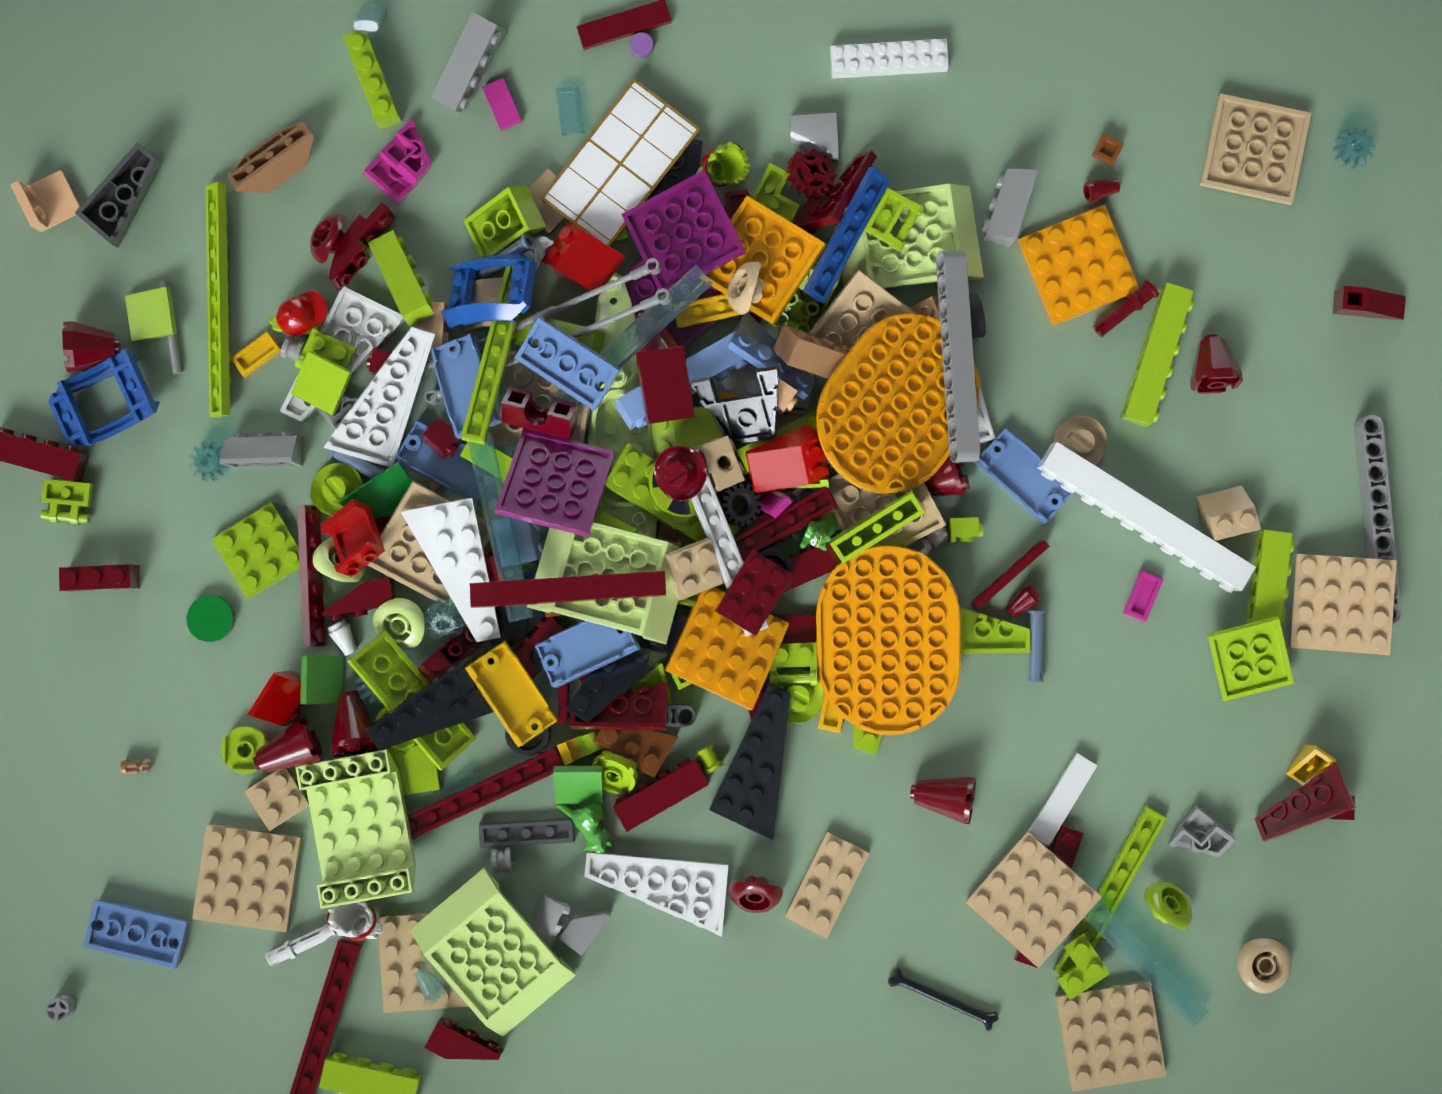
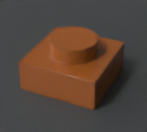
(1107, 149)

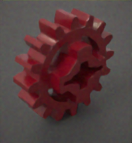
(822, 173)

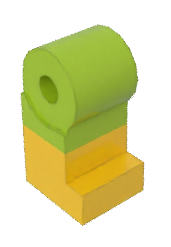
(578, 747)

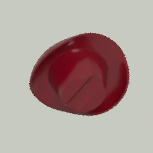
(326, 237)
(680, 472)
(755, 894)

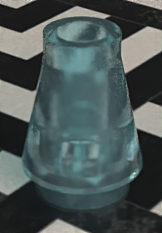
(430, 986)

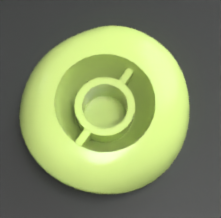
(325, 560)
(402, 621)

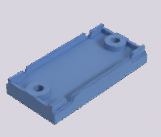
(567, 363)
(457, 378)
(452, 473)
(1018, 475)
(583, 650)
(136, 933)

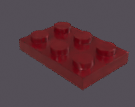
(753, 592)

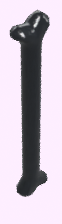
(986, 1018)

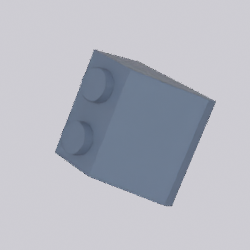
(529, 539)

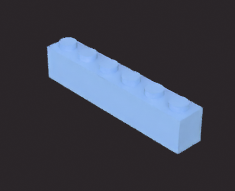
(712, 362)

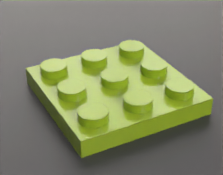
(259, 550)
(1250, 658)

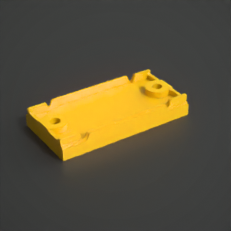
(511, 693)

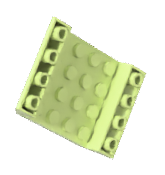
(943, 226)
(604, 553)
(359, 828)
(490, 954)

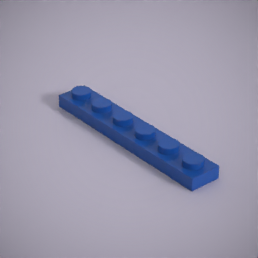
(846, 235)

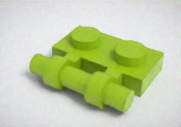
(66, 493)

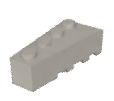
(468, 62)

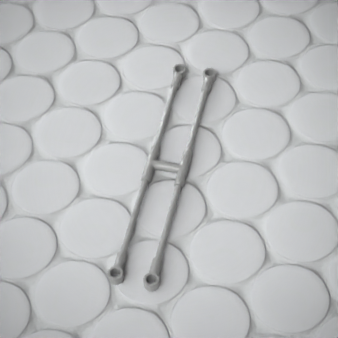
(551, 311)

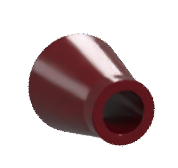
(1100, 189)
(1023, 601)

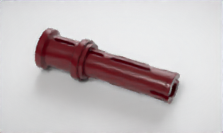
(1134, 302)

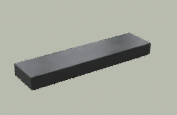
(526, 832)

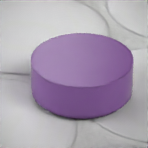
(641, 45)

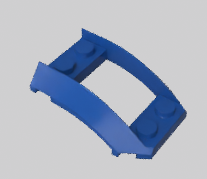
(520, 294)
(132, 385)

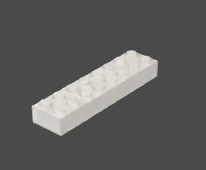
(889, 58)

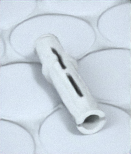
(292, 948)

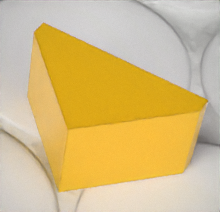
(1309, 763)

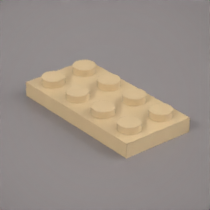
(827, 884)

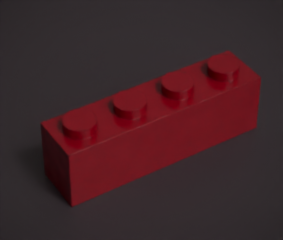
(42, 457)
(811, 564)
(661, 794)

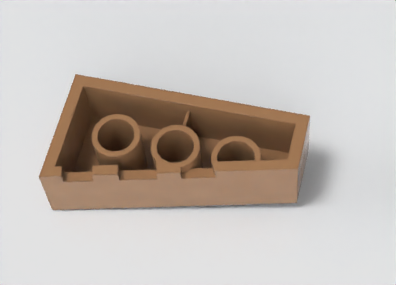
(809, 352)

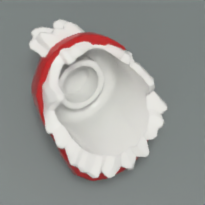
(354, 921)

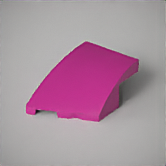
(400, 164)

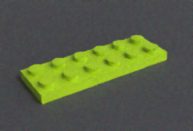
(631, 481)
(393, 681)

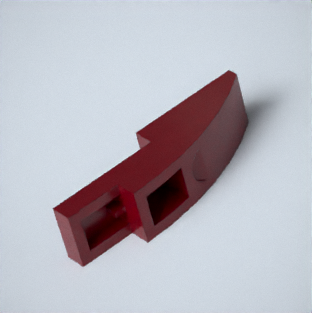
(352, 250)

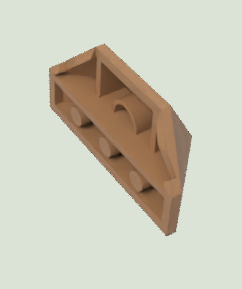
(273, 160)

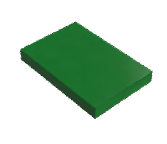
(382, 492)

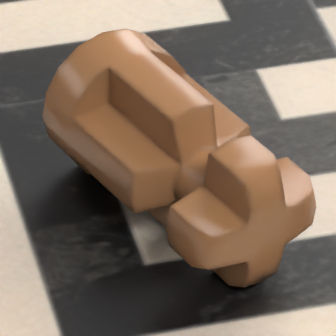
(134, 766)

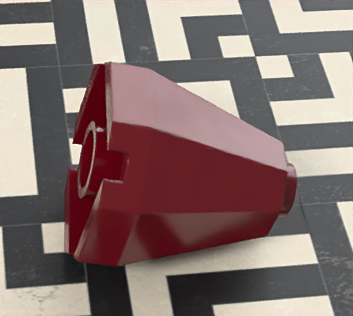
(87, 346)
(1214, 367)

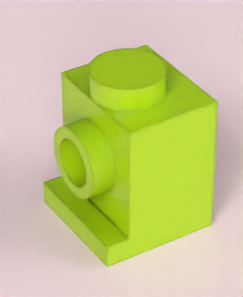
(964, 529)

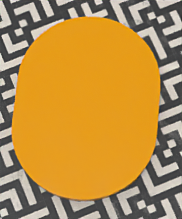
(887, 406)
(888, 640)

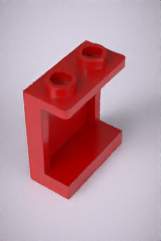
(354, 537)

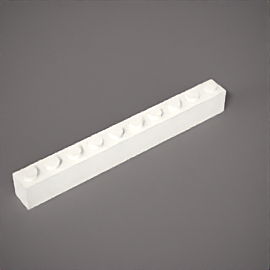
(1145, 517)

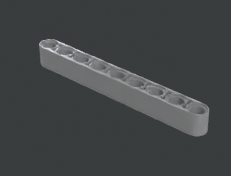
(957, 356)
(1383, 505)

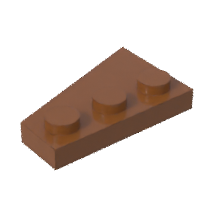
(642, 746)

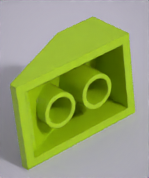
(504, 221)
(685, 431)

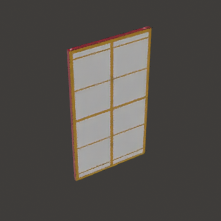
(620, 162)

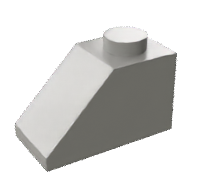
(583, 929)

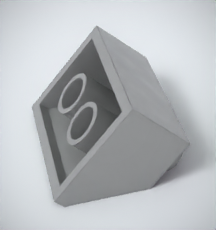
(1009, 206)
(262, 450)

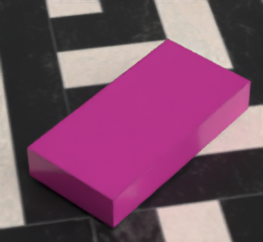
(502, 104)
(773, 502)
(1143, 595)

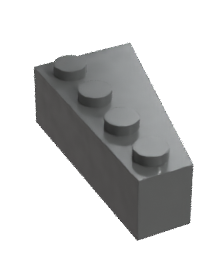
(119, 195)

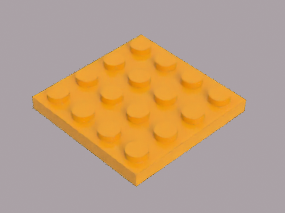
(782, 250)
(1078, 265)
(721, 656)

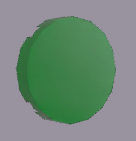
(210, 618)

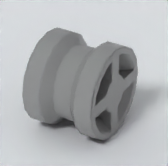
(292, 348)
(502, 860)
(56, 1012)

